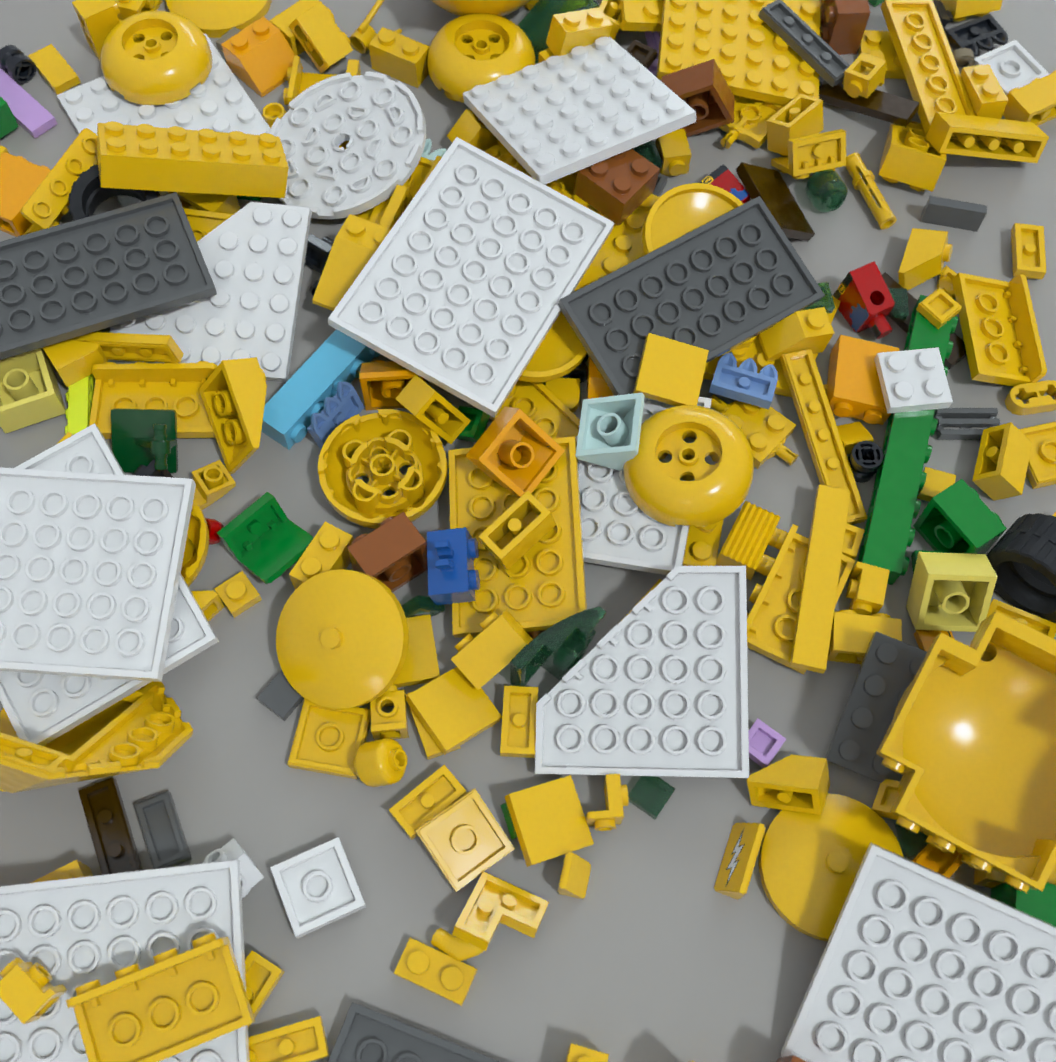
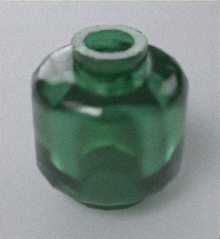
(826, 190)

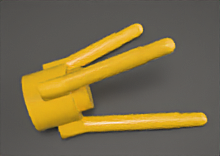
(365, 33)

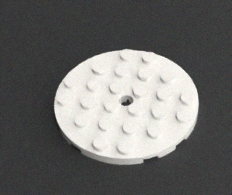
(383, 148)

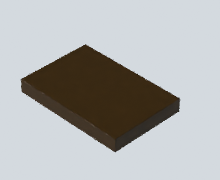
(778, 199)

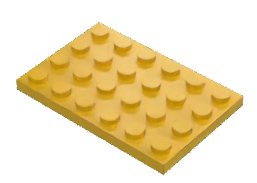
(545, 581)

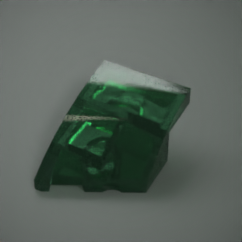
(556, 647)

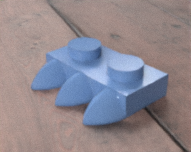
(744, 382)
(336, 410)

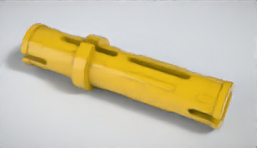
(856, 167)

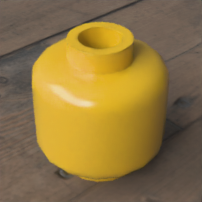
(380, 762)

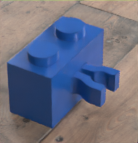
(452, 566)

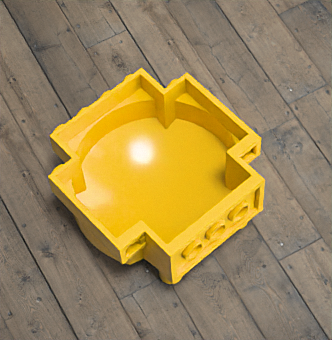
(982, 750)

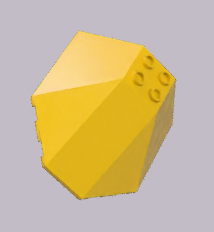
(120, 740)

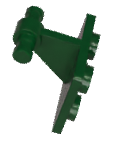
(145, 436)

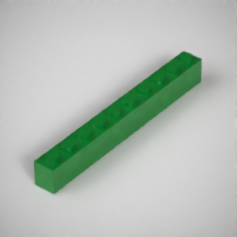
(900, 473)

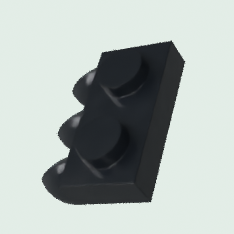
(977, 34)

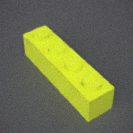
(79, 404)

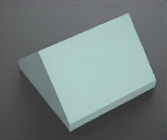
(610, 430)

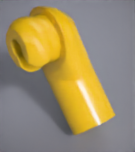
(453, 946)

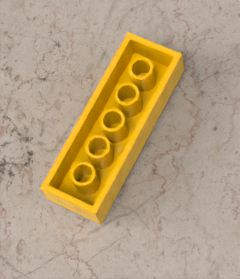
(190, 160)

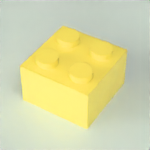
(28, 391)
(950, 591)

